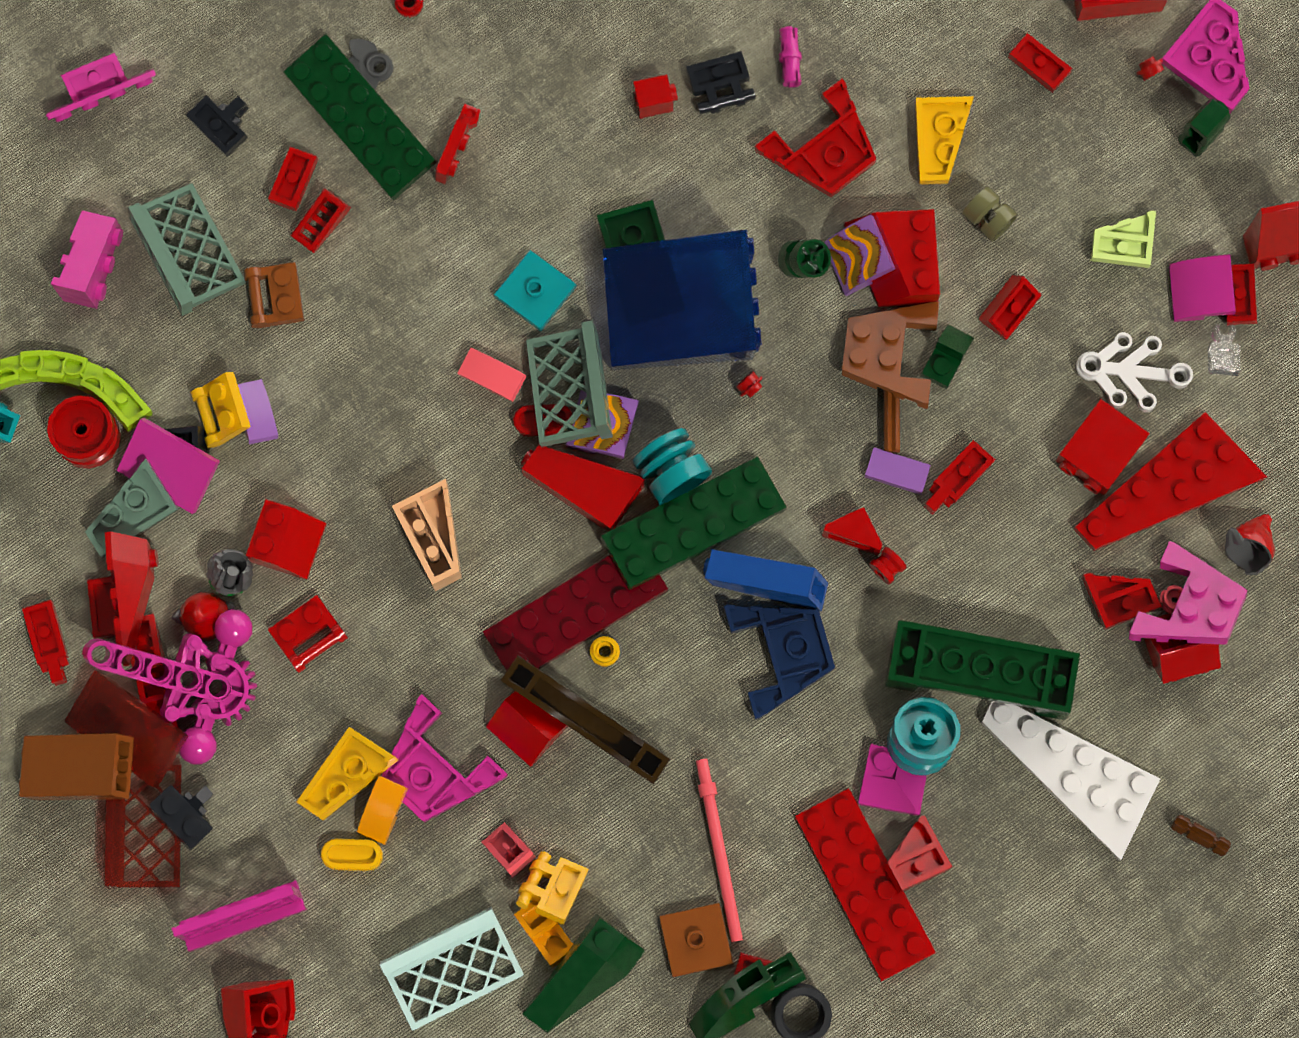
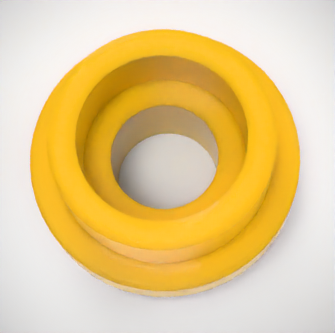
(600, 642)

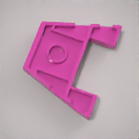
(1204, 609)
(429, 778)

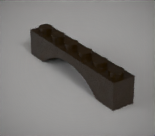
(585, 719)

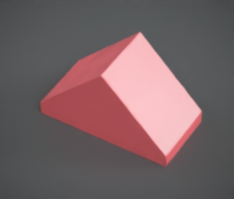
(508, 850)

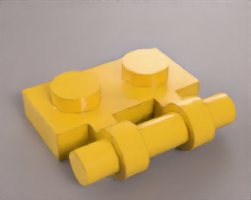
(561, 891)

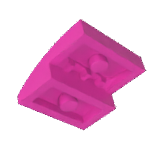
(1202, 288)

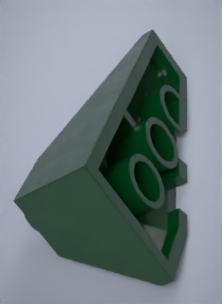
(588, 969)

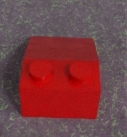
(1273, 236)

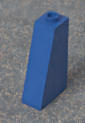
(767, 579)

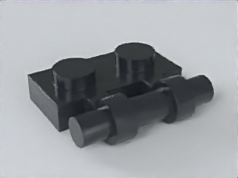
(717, 75)

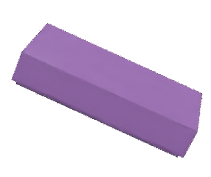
(897, 471)

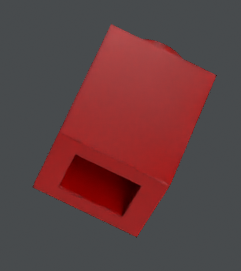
(654, 96)

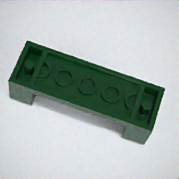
(982, 668)

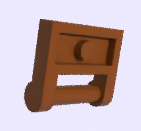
(284, 295)

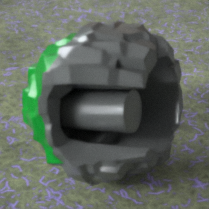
(229, 572)

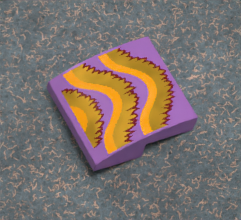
(859, 255)
(622, 417)

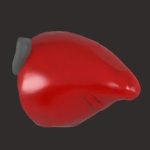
(1251, 545)
(200, 614)

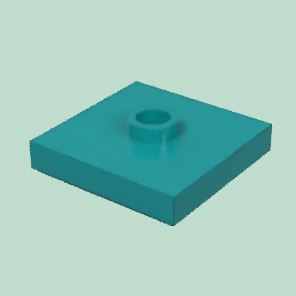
(535, 290)

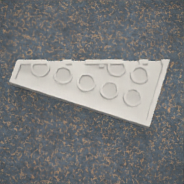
(1085, 779)

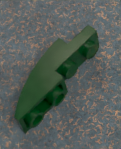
(751, 987)

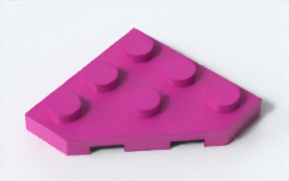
(1212, 55)

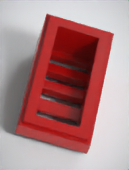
(328, 227)

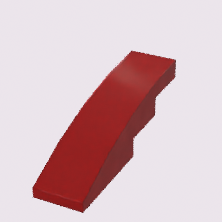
(150, 642)

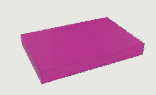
(177, 463)

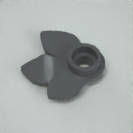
(366, 58)

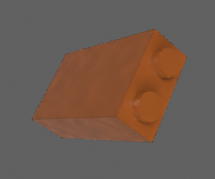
(76, 767)

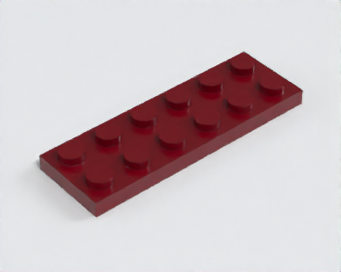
(569, 615)

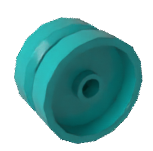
(923, 736)

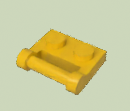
(227, 407)

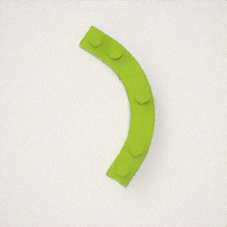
(77, 373)

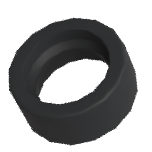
(801, 989)

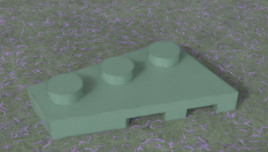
(134, 509)

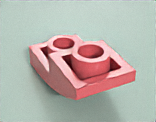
(492, 374)

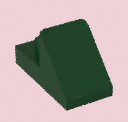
(947, 356)

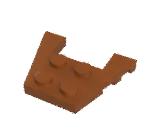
(876, 350)

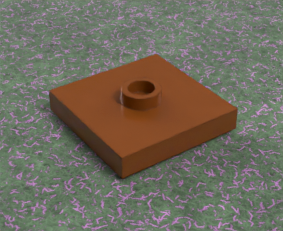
(696, 940)

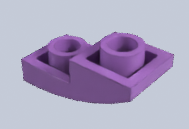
(258, 412)

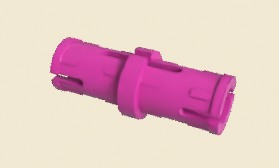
(790, 56)

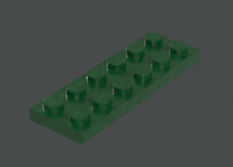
(360, 117)
(693, 523)

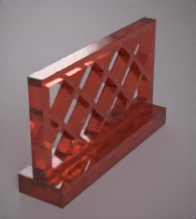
(116, 842)

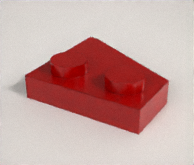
(917, 857)

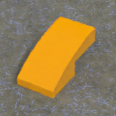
(382, 809)
(545, 934)

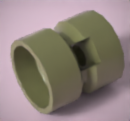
(982, 207)

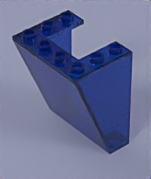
(682, 301)

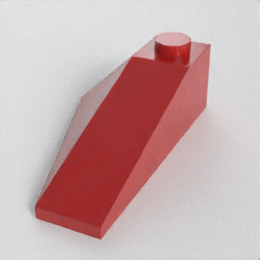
(132, 572)
(258, 1008)

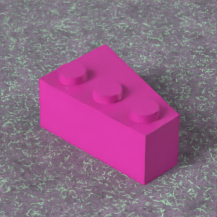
(88, 260)

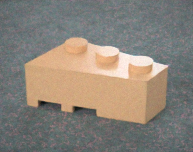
(431, 532)

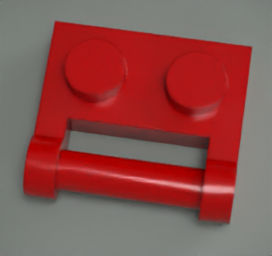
(302, 626)

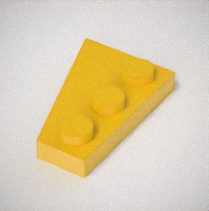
(939, 134)
(345, 773)

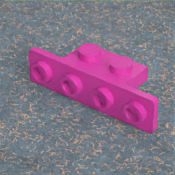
(96, 81)

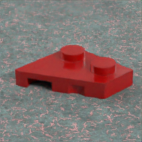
(1120, 598)

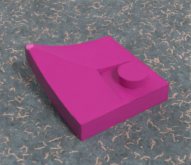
(889, 786)

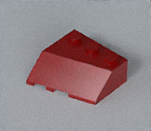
(913, 249)

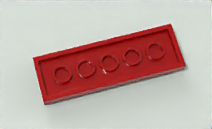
(862, 886)

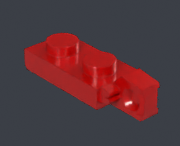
(457, 141)
(959, 477)
(47, 640)

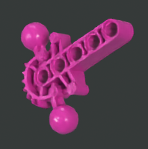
(232, 631)

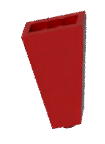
(584, 485)

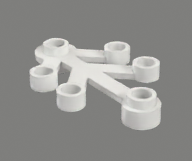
(1129, 370)

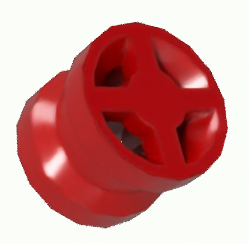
(887, 565)

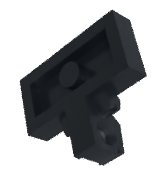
(220, 123)
(183, 814)

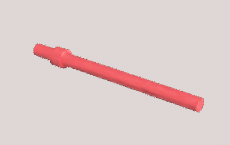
(707, 791)

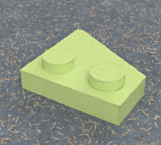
(1126, 242)

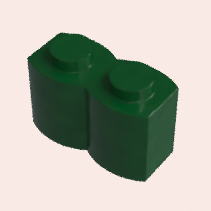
(1204, 127)

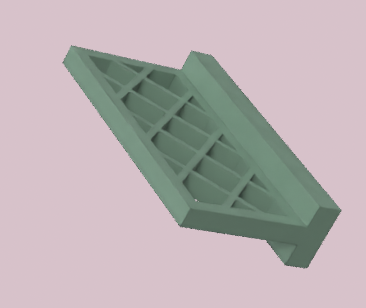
(167, 265)
(594, 385)

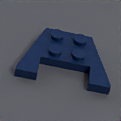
(795, 648)

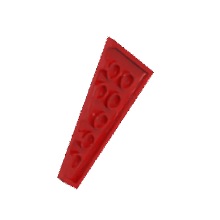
(1180, 478)

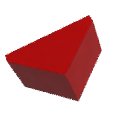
(855, 531)

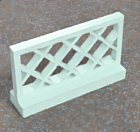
(438, 944)

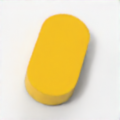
(352, 855)

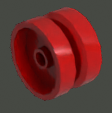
(80, 415)

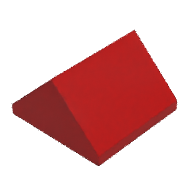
(525, 727)

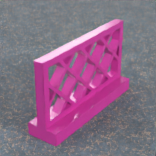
(241, 916)

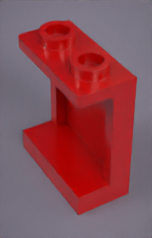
(1101, 448)

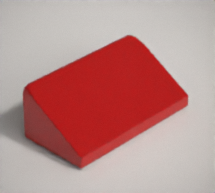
(1010, 306)

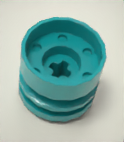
(668, 461)

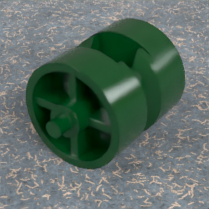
(804, 258)

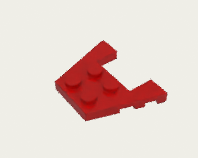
(833, 155)

